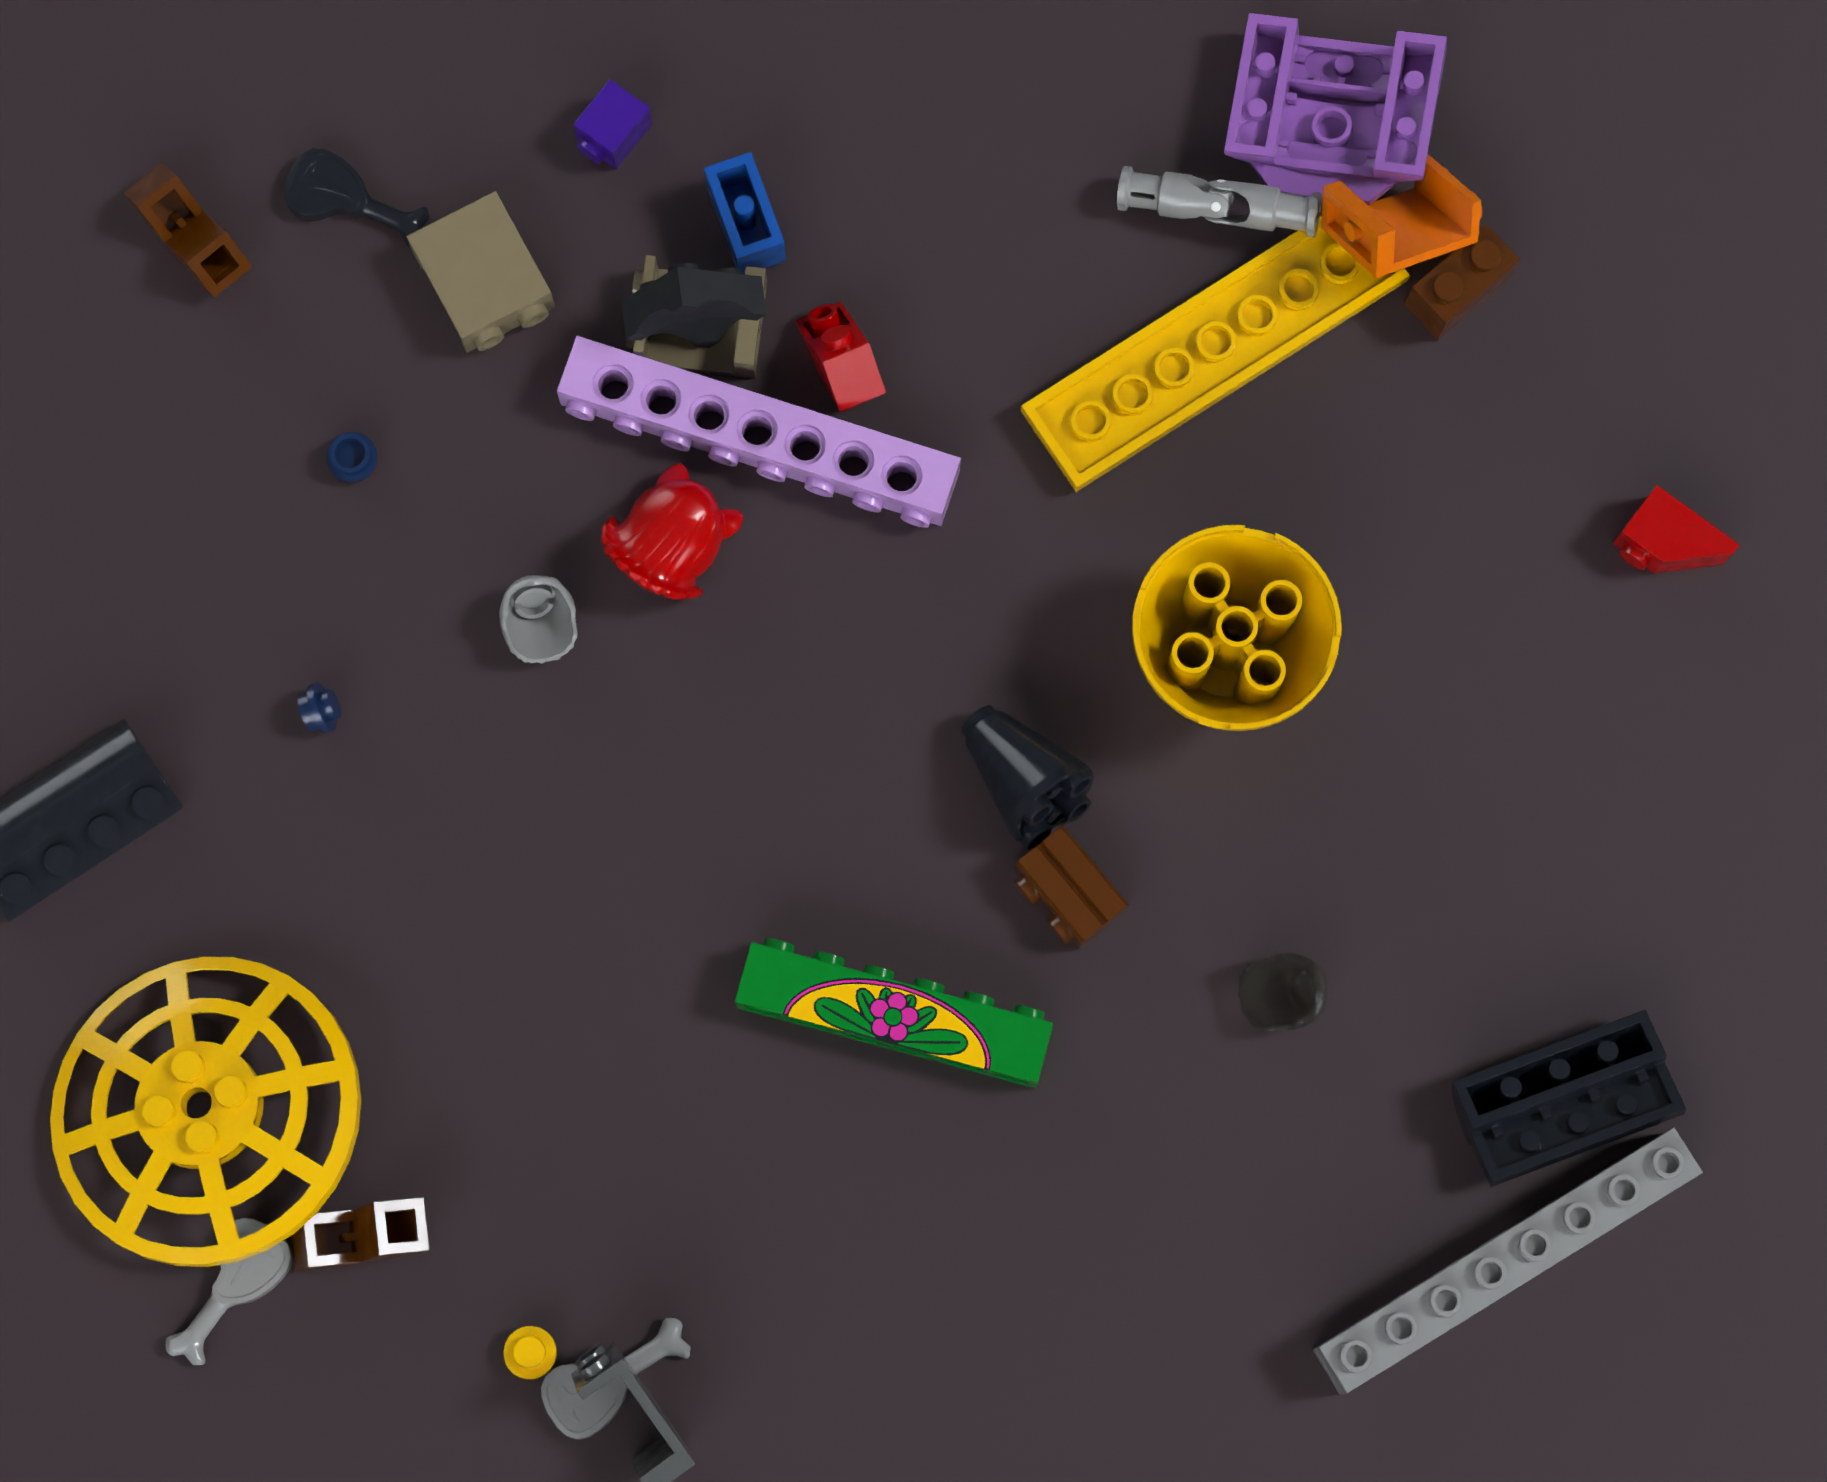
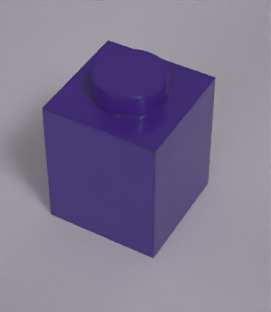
(612, 125)

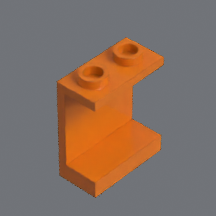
(1406, 226)

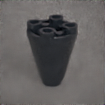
(1026, 775)

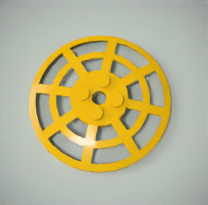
(224, 1130)

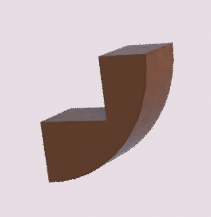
(187, 230)
(361, 1235)

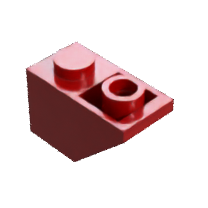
(841, 355)

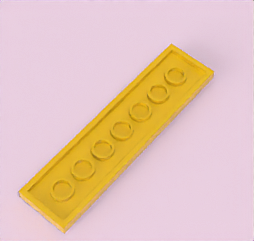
(1201, 353)

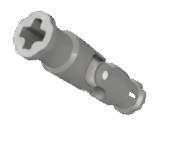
(1190, 197)

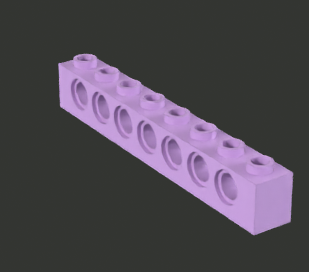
(596, 364)

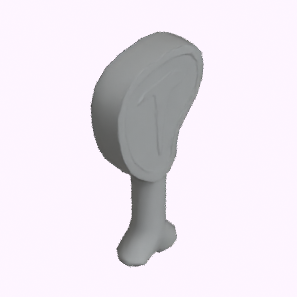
(235, 1285)
(586, 1417)

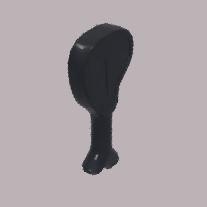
(329, 186)

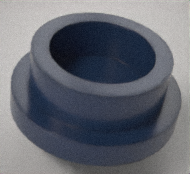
(352, 457)
(319, 708)

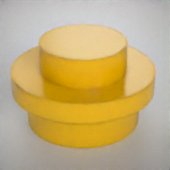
(530, 1352)

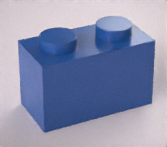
(745, 213)

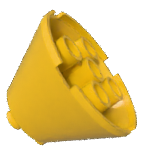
(1236, 628)

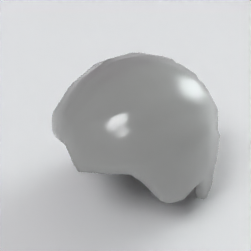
(538, 619)

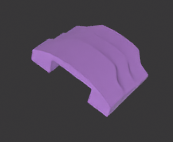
(1334, 108)

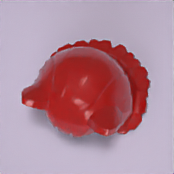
(670, 535)

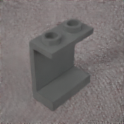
(669, 1454)

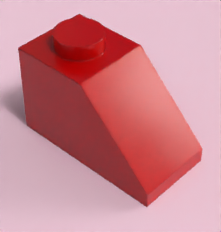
(1671, 537)

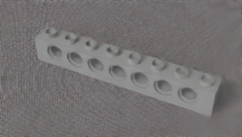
(1507, 1261)

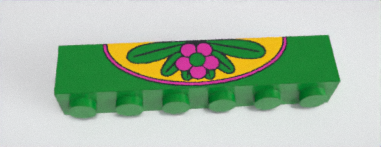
(893, 1013)

